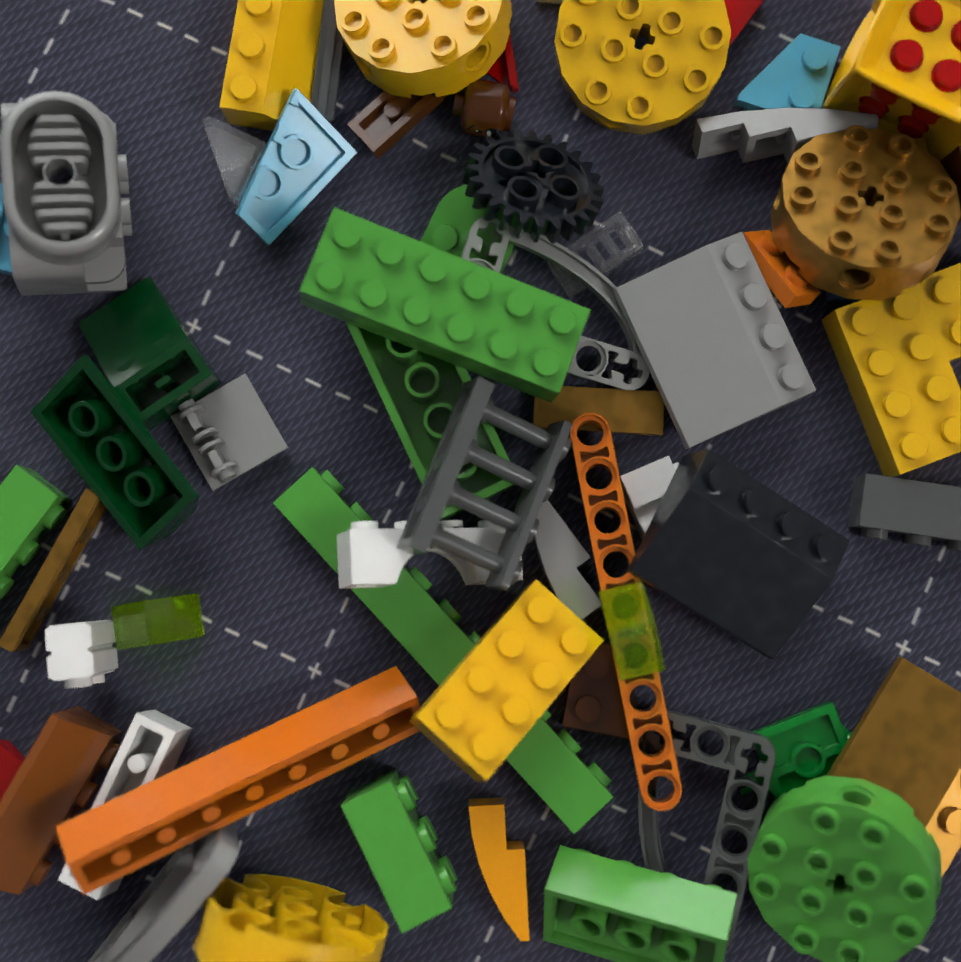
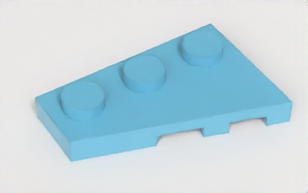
(293, 169)

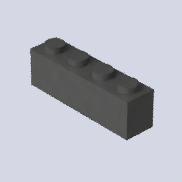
(906, 508)

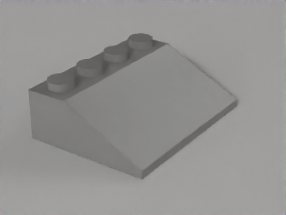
(714, 340)

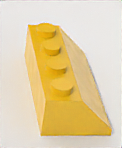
(268, 57)

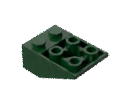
(148, 353)

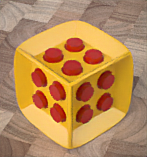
(906, 72)

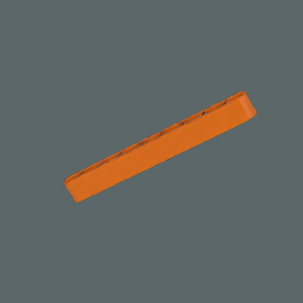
(611, 498)

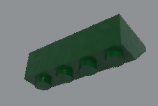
(116, 455)

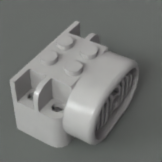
(73, 232)

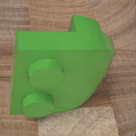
(452, 223)

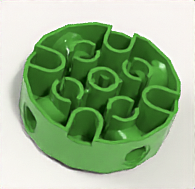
(845, 871)

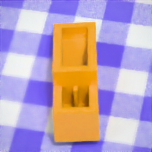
(501, 862)

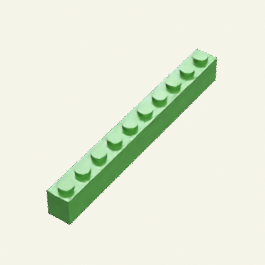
(439, 644)

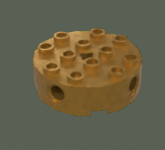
(864, 213)

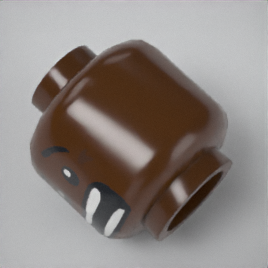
(484, 108)

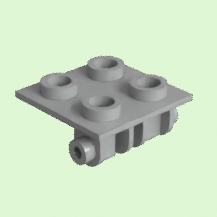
(228, 431)

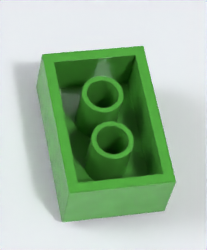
(400, 849)

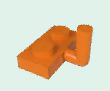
(780, 271)

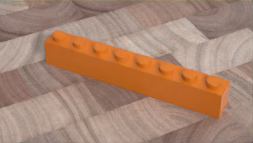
(237, 780)

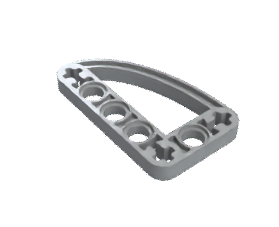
(589, 277)
(171, 898)

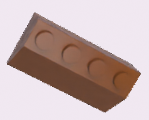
(48, 792)

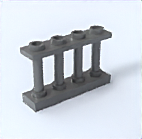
(443, 490)

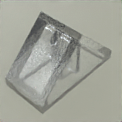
(235, 155)

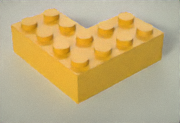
(901, 370)

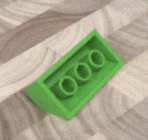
(633, 911)

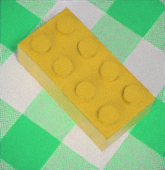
(506, 681)

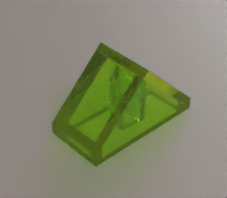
(157, 621)
(632, 630)

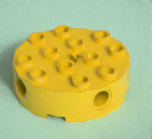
(424, 43)
(644, 87)
(286, 922)

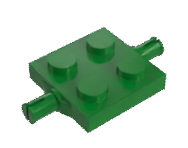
(804, 748)

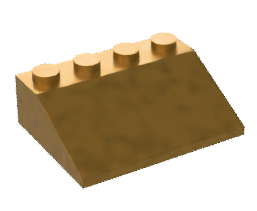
(913, 749)

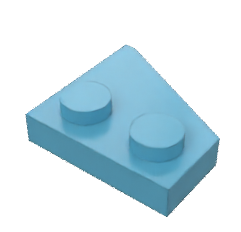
(793, 78)

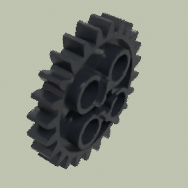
(533, 186)

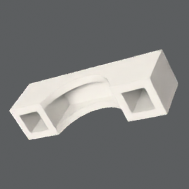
(372, 561)

